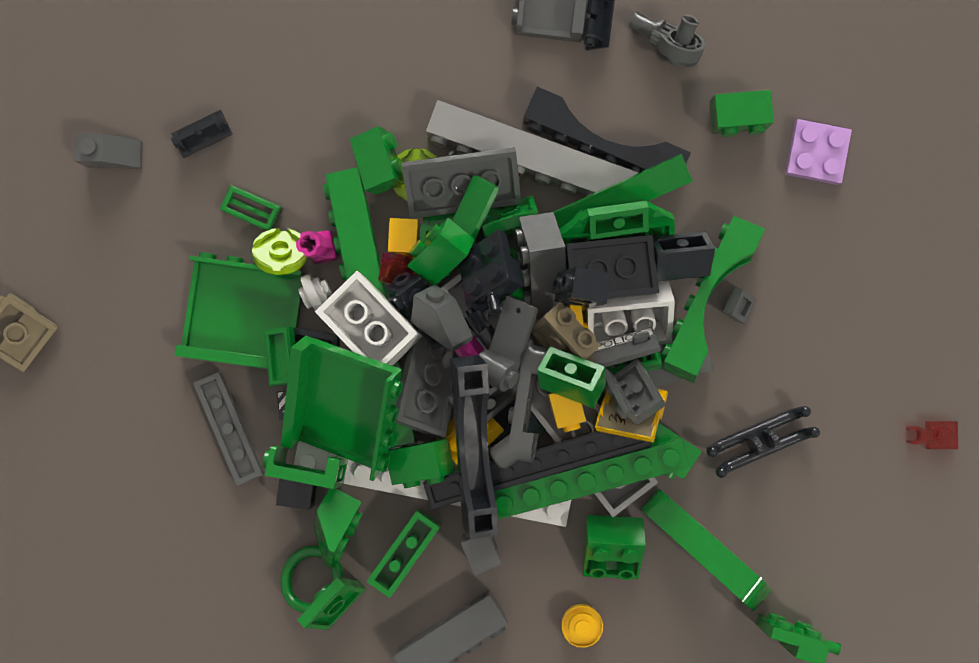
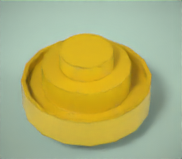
(582, 625)

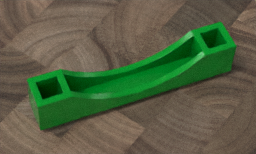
(689, 348)

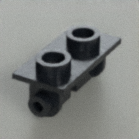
(599, 25)
(201, 134)

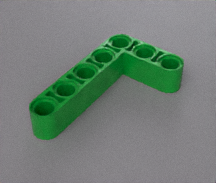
(707, 550)

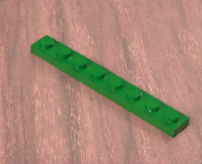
(592, 478)

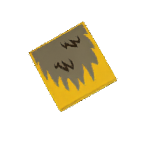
(613, 423)

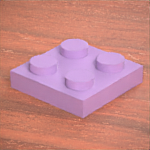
(818, 152)

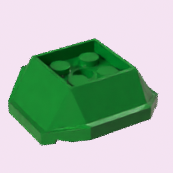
(618, 222)

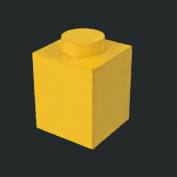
(403, 235)
(566, 412)

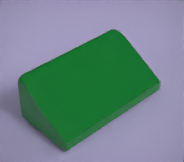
(475, 205)

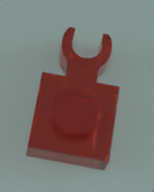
(936, 434)

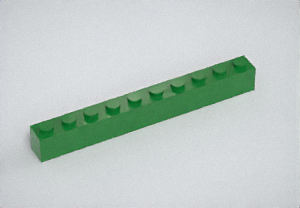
(358, 247)

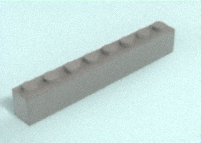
(534, 154)

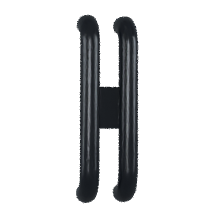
(762, 440)

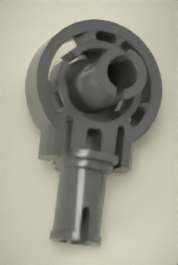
(677, 43)

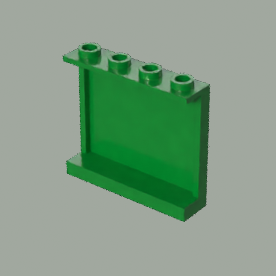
(232, 308)
(341, 403)

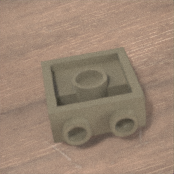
(22, 331)
(563, 331)

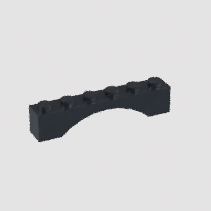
(552, 116)
(470, 404)

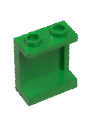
(331, 478)

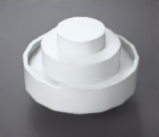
(314, 291)

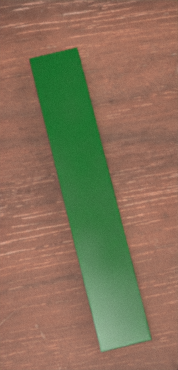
(639, 187)

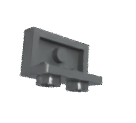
(634, 392)

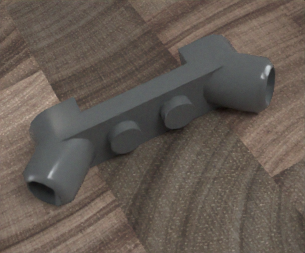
(520, 443)

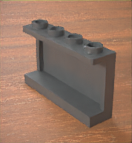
(550, 19)

